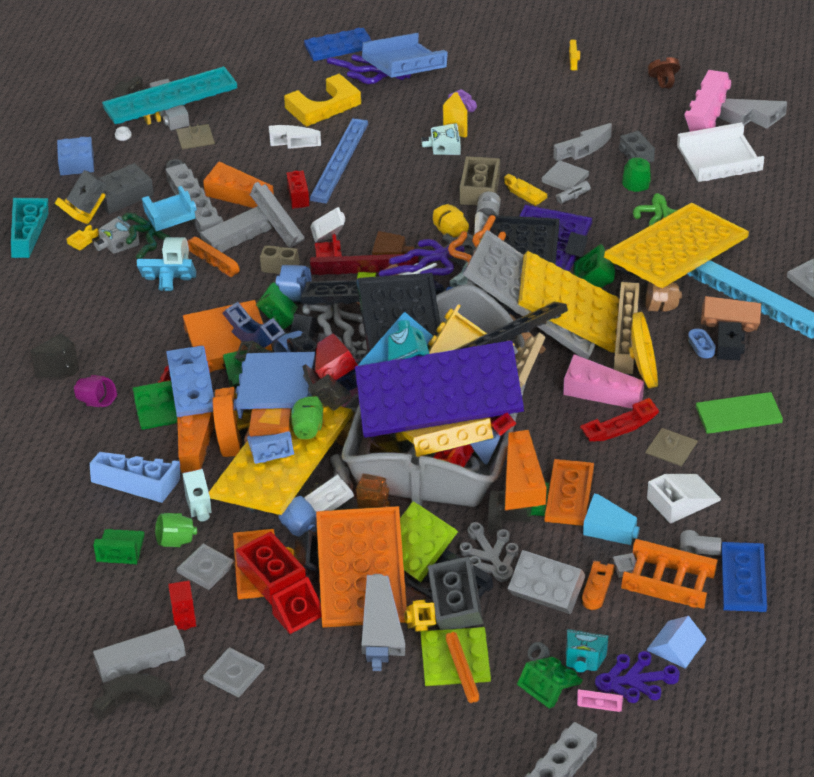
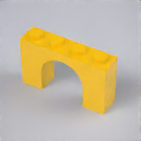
(310, 112)

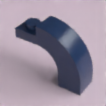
(249, 330)

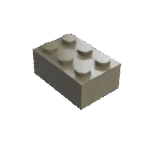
(478, 177)

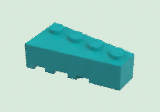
(27, 223)

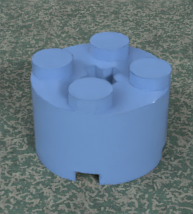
(293, 280)

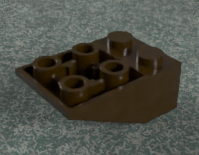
(379, 444)

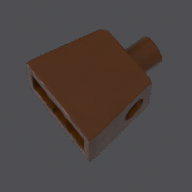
(390, 244)

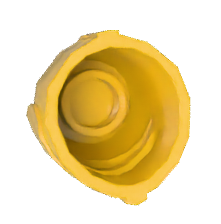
(452, 222)

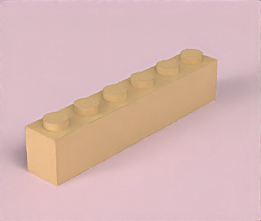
(627, 306)

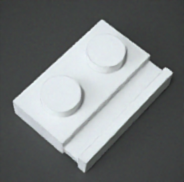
(330, 495)

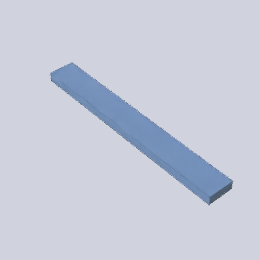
(339, 161)

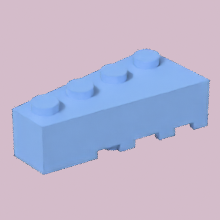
(135, 476)

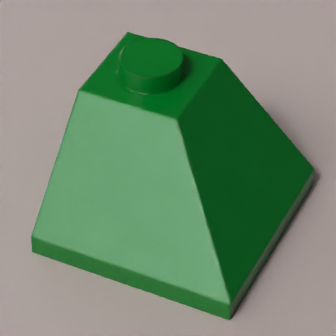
(595, 268)

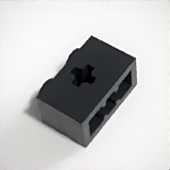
(729, 341)

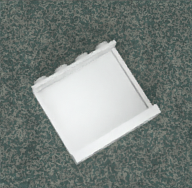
(718, 152)

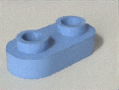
(701, 343)

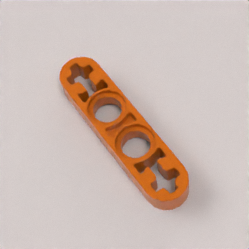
(213, 256)

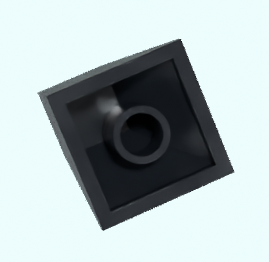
(307, 550)

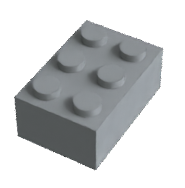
(546, 582)

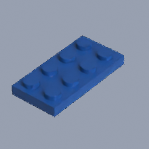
(336, 44)
(743, 577)

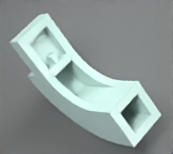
(175, 250)

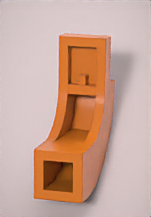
(226, 422)

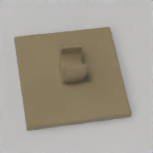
(195, 136)
(671, 447)

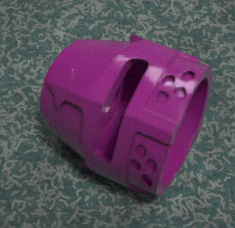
(91, 390)

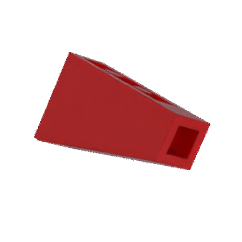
(333, 358)

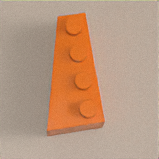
(231, 185)
(193, 439)
(524, 476)

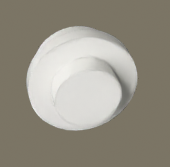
(122, 133)

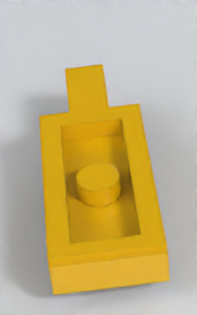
(524, 190)

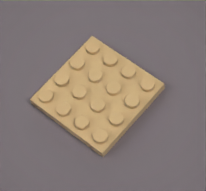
(527, 355)

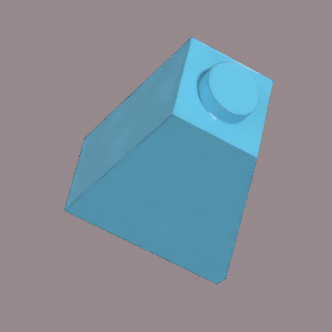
(610, 522)

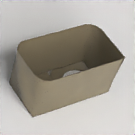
(274, 257)

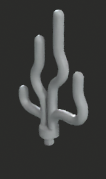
(337, 313)

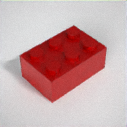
(269, 565)

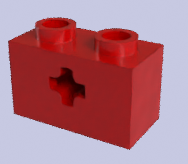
(297, 189)
(182, 605)

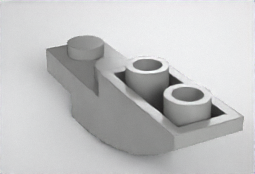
(585, 144)

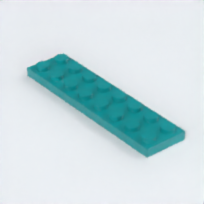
(169, 95)

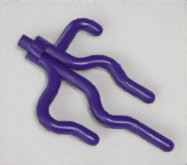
(360, 69)
(439, 253)

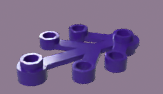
(635, 679)

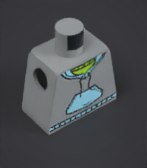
(114, 236)

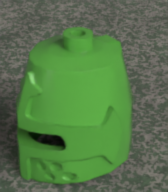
(307, 420)
(174, 530)

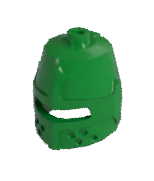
(637, 175)

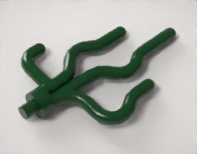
(145, 225)

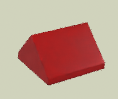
(296, 605)

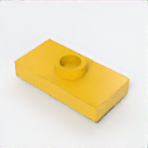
(574, 55)

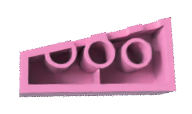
(708, 101)
(601, 384)

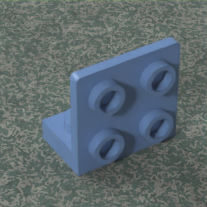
(270, 447)

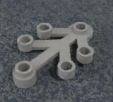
(500, 570)

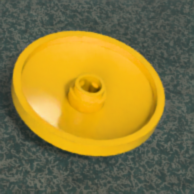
(643, 350)

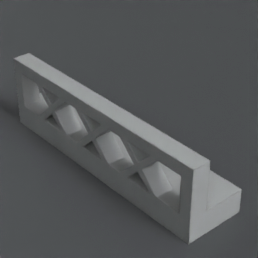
(276, 215)

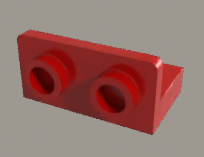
(328, 249)

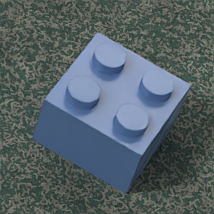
(75, 155)

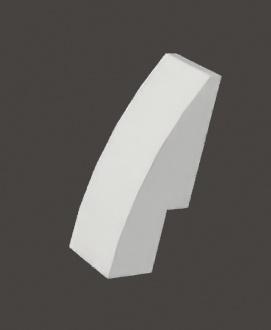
(294, 136)

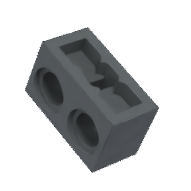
(636, 146)

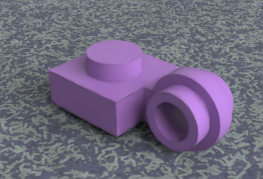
(466, 99)

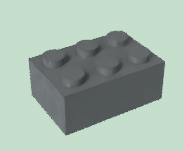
(125, 188)
(455, 594)

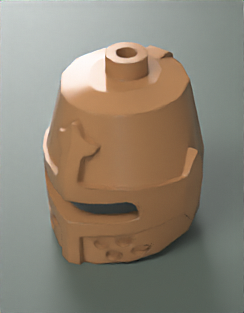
(665, 298)

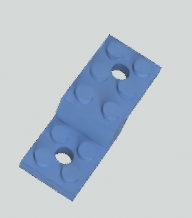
(190, 381)

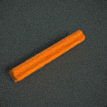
(462, 667)

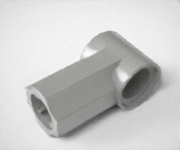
(696, 544)

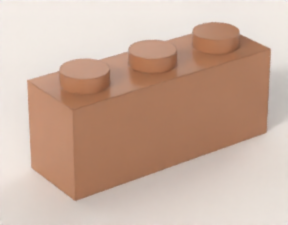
(731, 311)

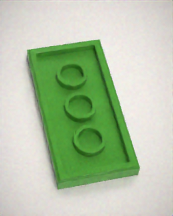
(739, 412)

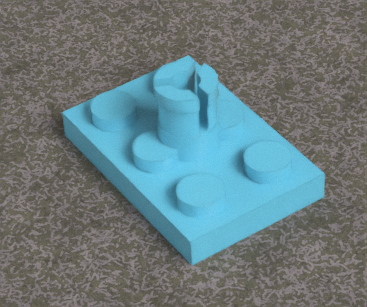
(166, 272)

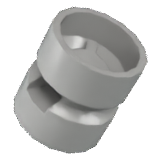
(489, 203)

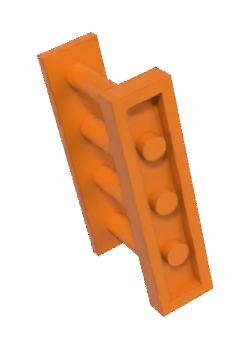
(673, 559)

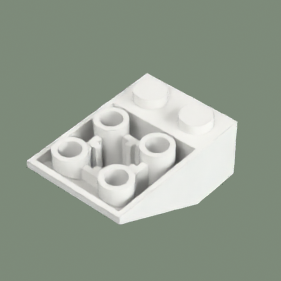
(680, 495)

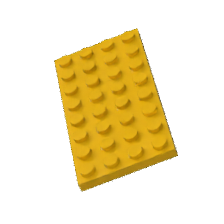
(676, 245)
(275, 483)

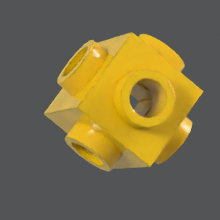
(425, 611)

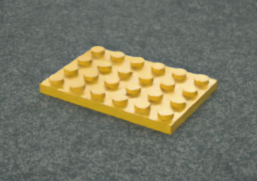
(590, 311)

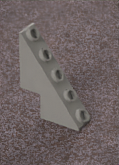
(758, 111)

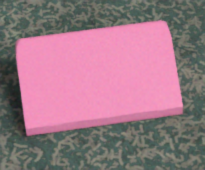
(600, 700)

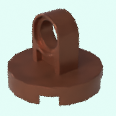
(663, 70)

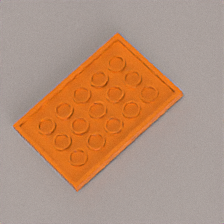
(349, 549)

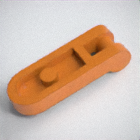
(597, 585)

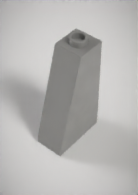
(381, 618)

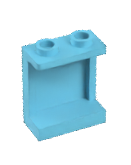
(170, 210)

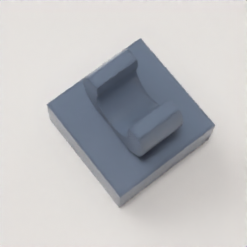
(377, 656)

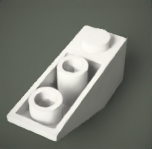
(327, 225)

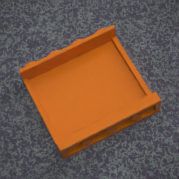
(214, 332)

